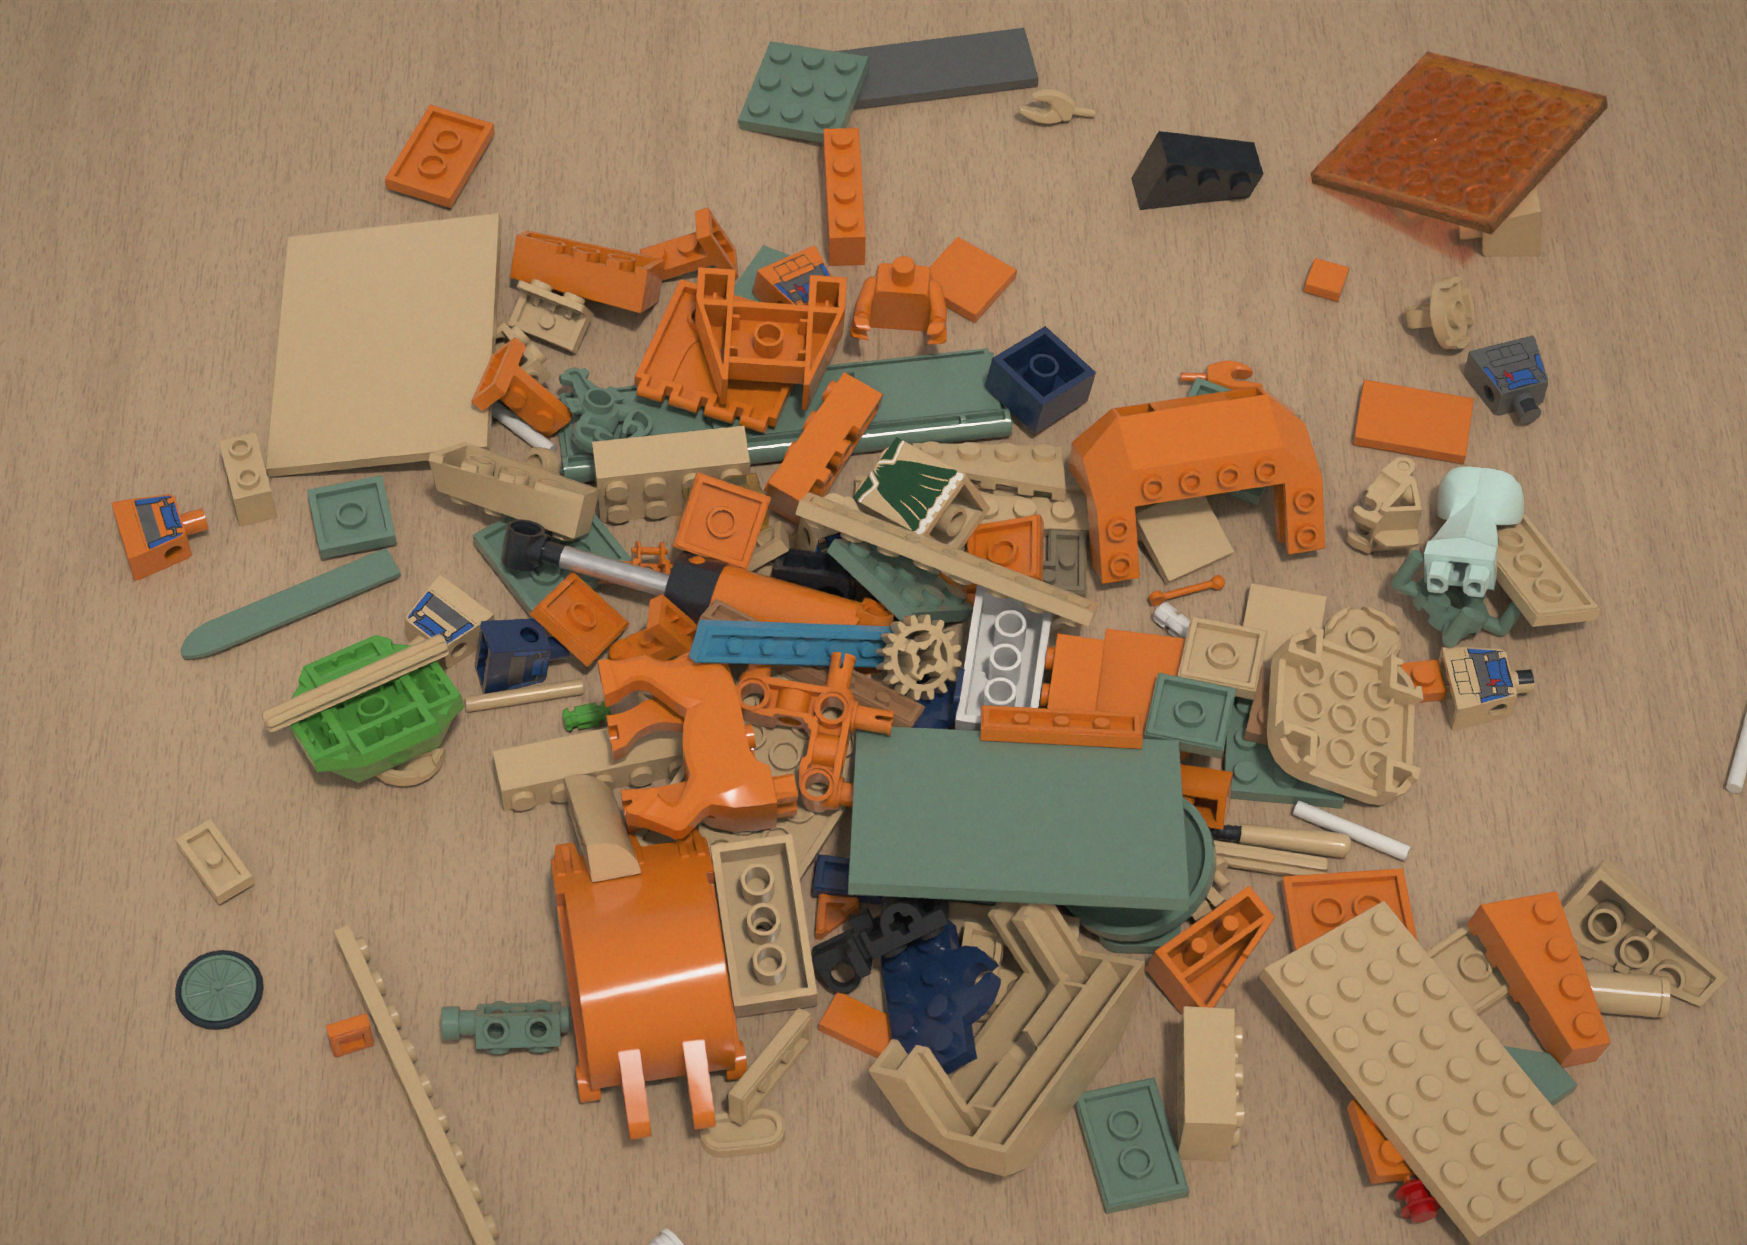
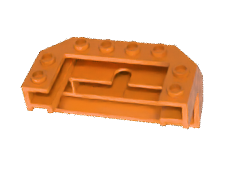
(1195, 451)

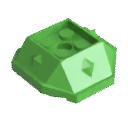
(381, 724)

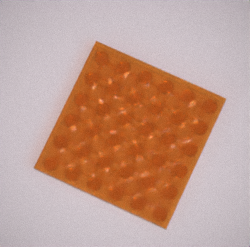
(1459, 141)

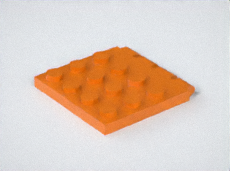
(679, 368)

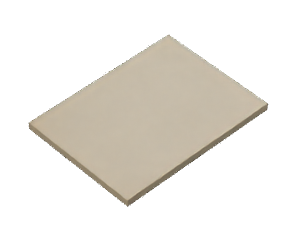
(384, 344)

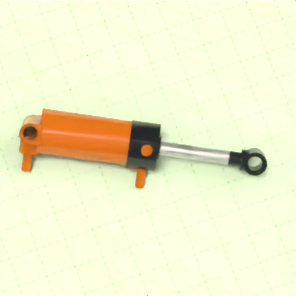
(696, 583)

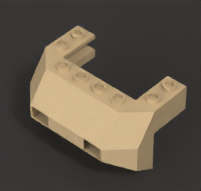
(1030, 1053)

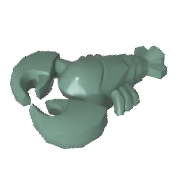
(601, 411)

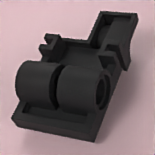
(879, 936)

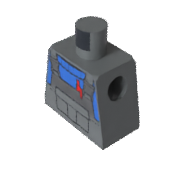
(1509, 377)

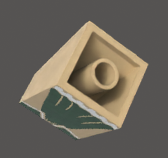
(922, 495)

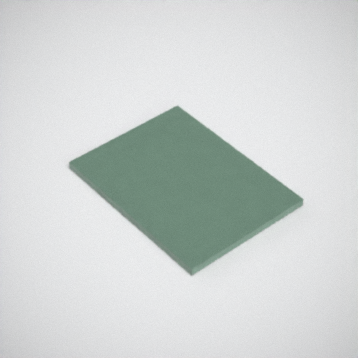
(1017, 821)

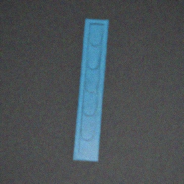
(785, 643)

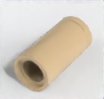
(1630, 993)

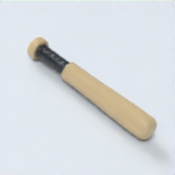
(1288, 839)

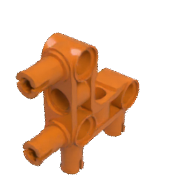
(802, 707)

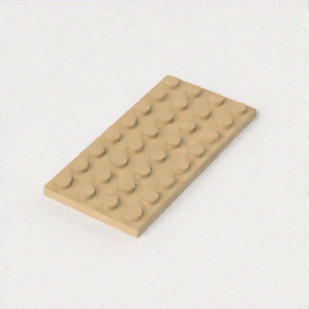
(1428, 1071)

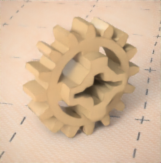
(903, 663)

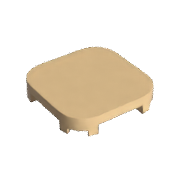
(1342, 718)

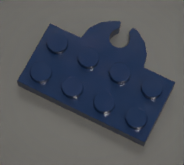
(936, 996)

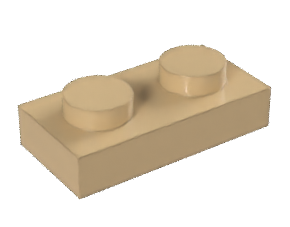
(214, 861)

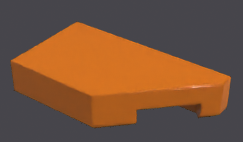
(833, 912)

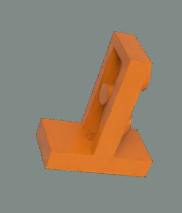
(698, 249)
(520, 391)
(666, 635)

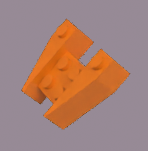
(768, 338)

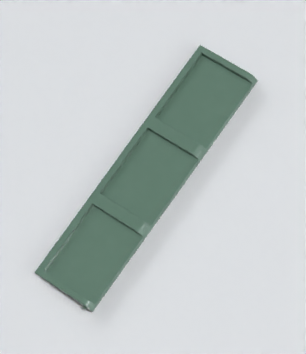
(922, 401)

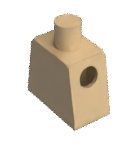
(1516, 235)

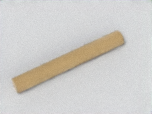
(524, 695)

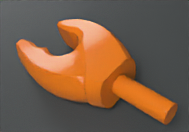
(1223, 374)

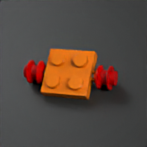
(1387, 1165)

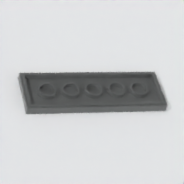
(946, 68)

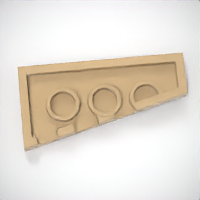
(1005, 464)

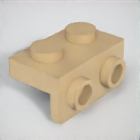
(551, 316)

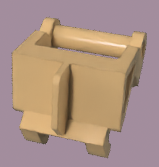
(1391, 512)

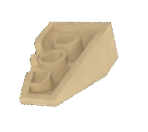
(1631, 933)

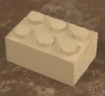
(1208, 1084)

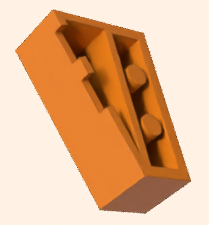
(1208, 955)

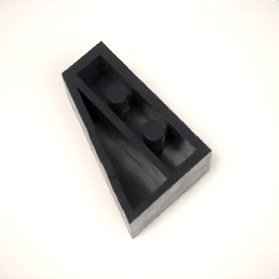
(1195, 171)

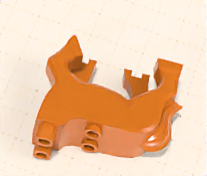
(722, 776)

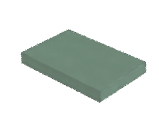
(1131, 1146)

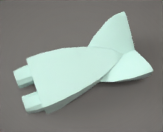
(1467, 543)

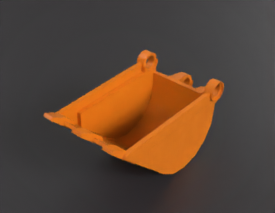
(648, 976)

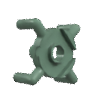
(1451, 611)

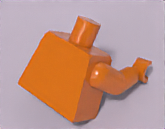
(901, 299)

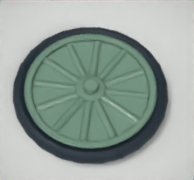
(219, 989)

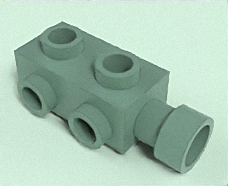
(513, 1029)

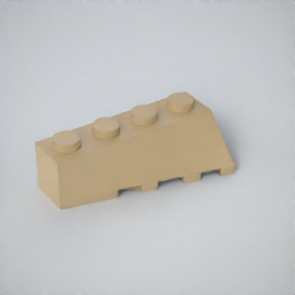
(514, 489)

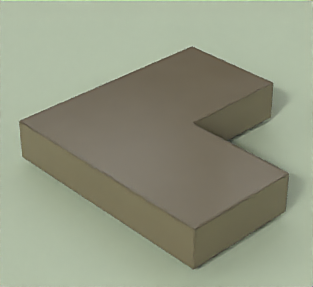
(1066, 561)

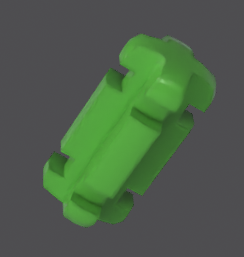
(585, 716)

